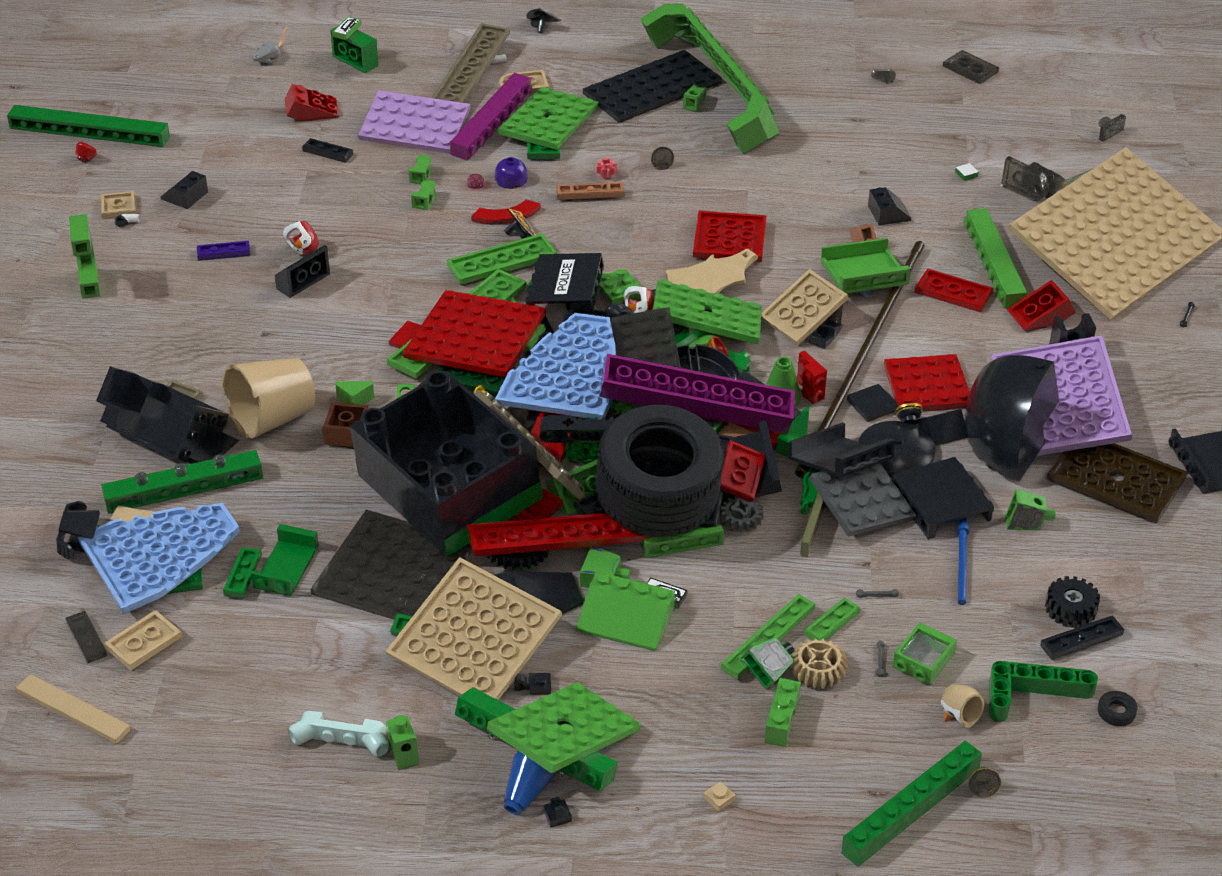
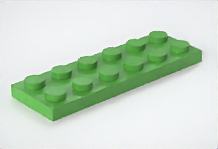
(503, 257)

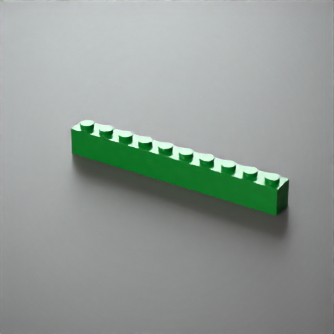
(88, 126)

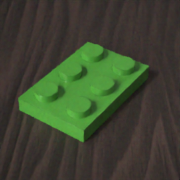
(614, 285)

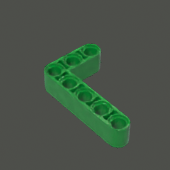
(1037, 679)

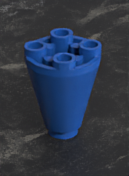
(524, 783)

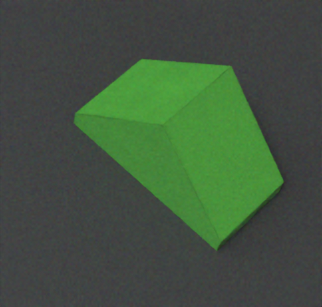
(355, 391)

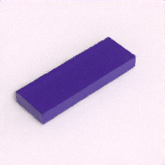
(223, 250)

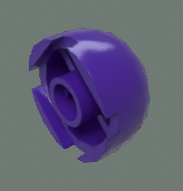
(510, 173)

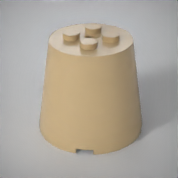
(267, 394)

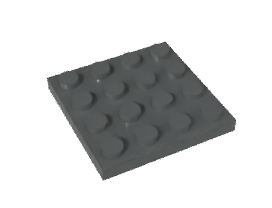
(863, 500)

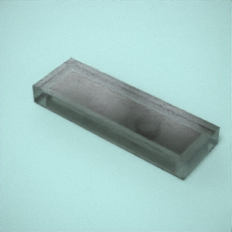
(86, 637)

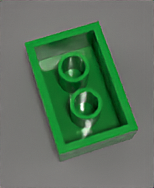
(357, 51)

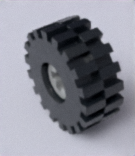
(1070, 612)

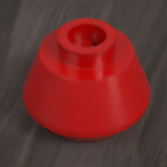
(85, 152)

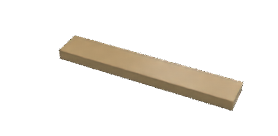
(73, 709)

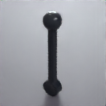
(1183, 323)

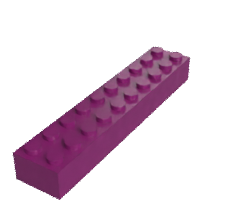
(697, 392)

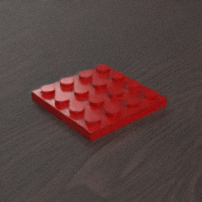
(728, 234)
(928, 381)

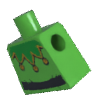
(399, 733)

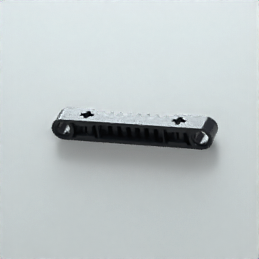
(556, 429)

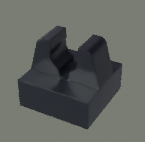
(557, 812)

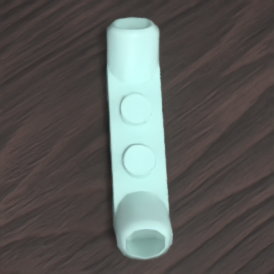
(368, 735)

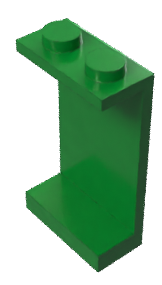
(287, 560)

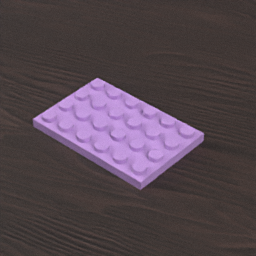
(413, 121)

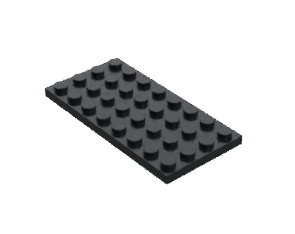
(651, 85)

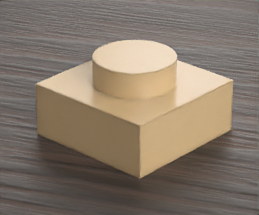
(719, 796)

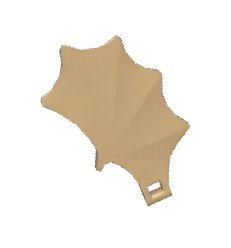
(714, 273)

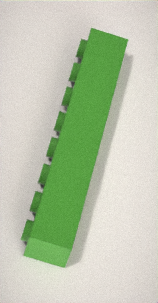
(994, 257)

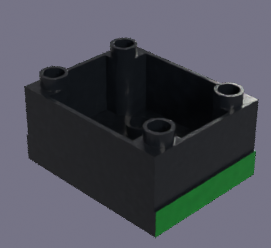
(446, 461)

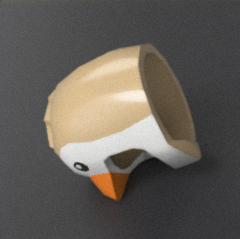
(962, 703)

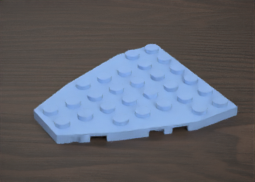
(564, 370)
(157, 553)

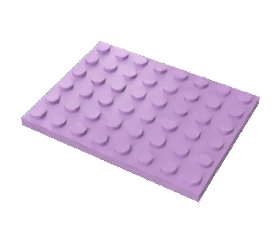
(1089, 399)

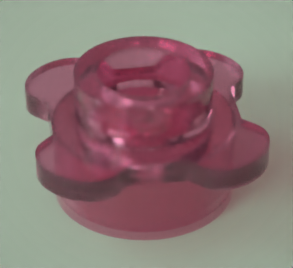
(475, 181)

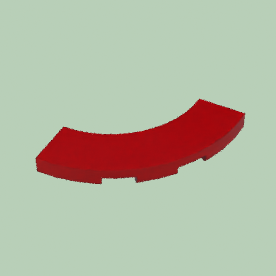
(487, 216)

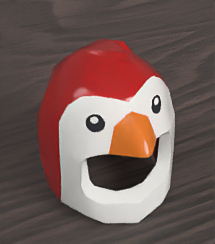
(303, 243)
(646, 302)

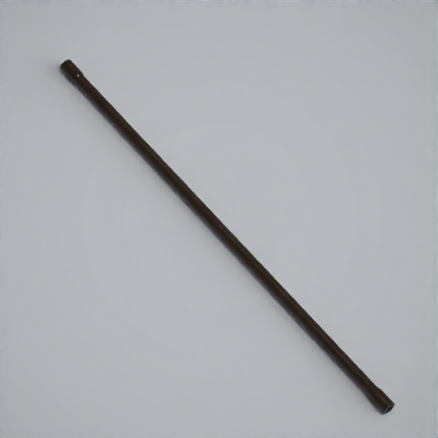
(916, 251)

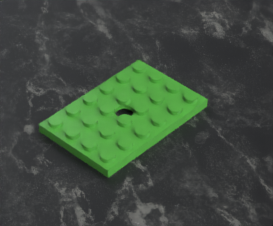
(566, 116)
(728, 316)
(538, 736)

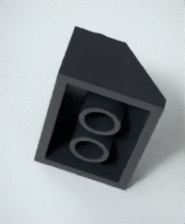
(303, 272)

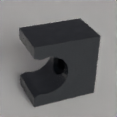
(1084, 330)

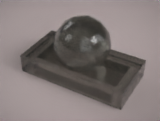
(1110, 127)
(524, 416)

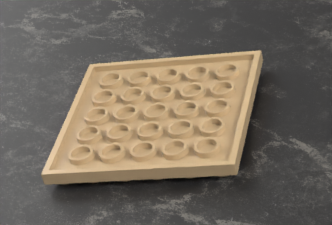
(473, 632)

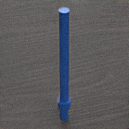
(962, 531)

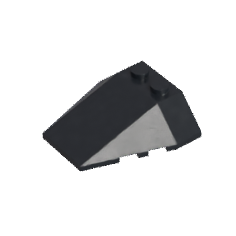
(550, 587)

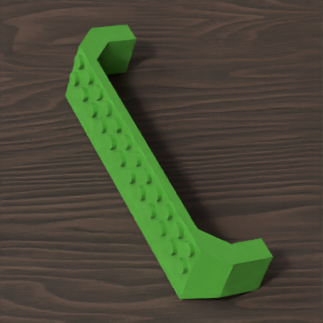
(680, 22)

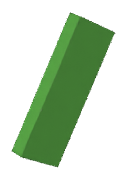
(832, 620)

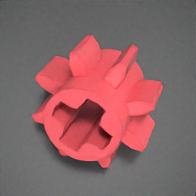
(606, 168)

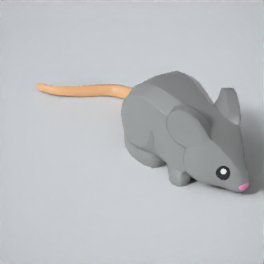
(268, 50)

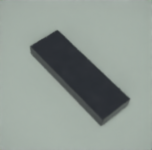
(327, 150)

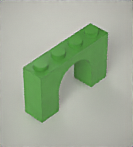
(84, 252)

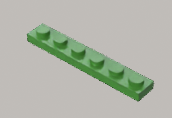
(776, 628)

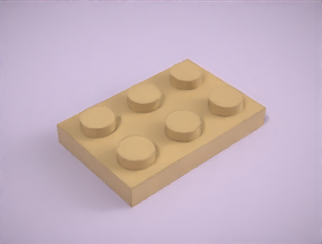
(143, 640)

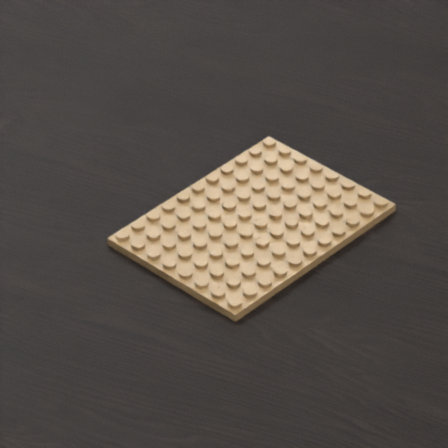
(1117, 232)

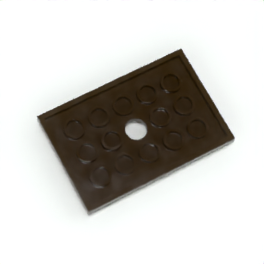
(1146, 485)

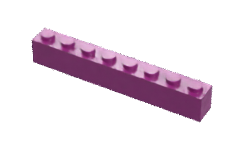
(490, 116)

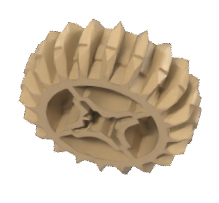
(819, 668)

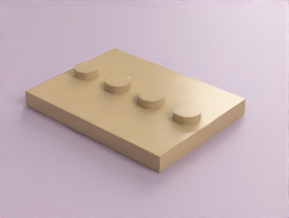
(803, 307)

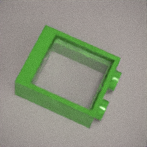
(923, 655)

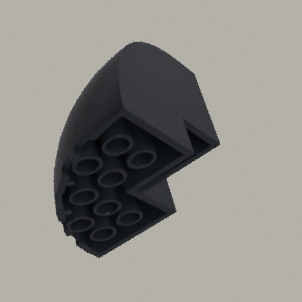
(1009, 411)

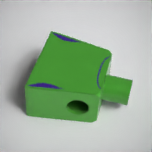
(603, 562)

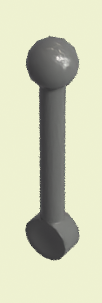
(860, 593)
(880, 671)

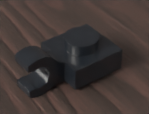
(536, 683)

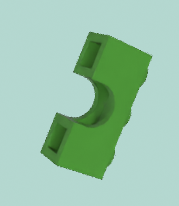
(782, 711)

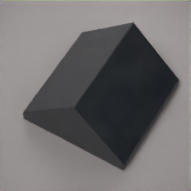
(944, 426)

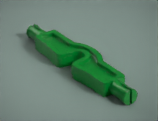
(809, 492)

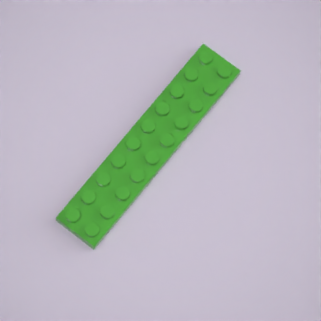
(497, 286)

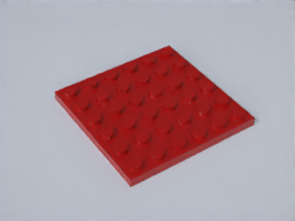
(475, 333)

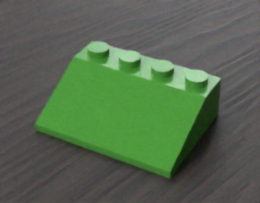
(626, 611)

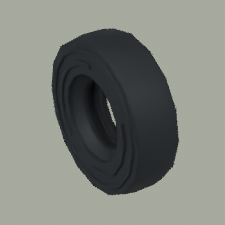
(1115, 718)

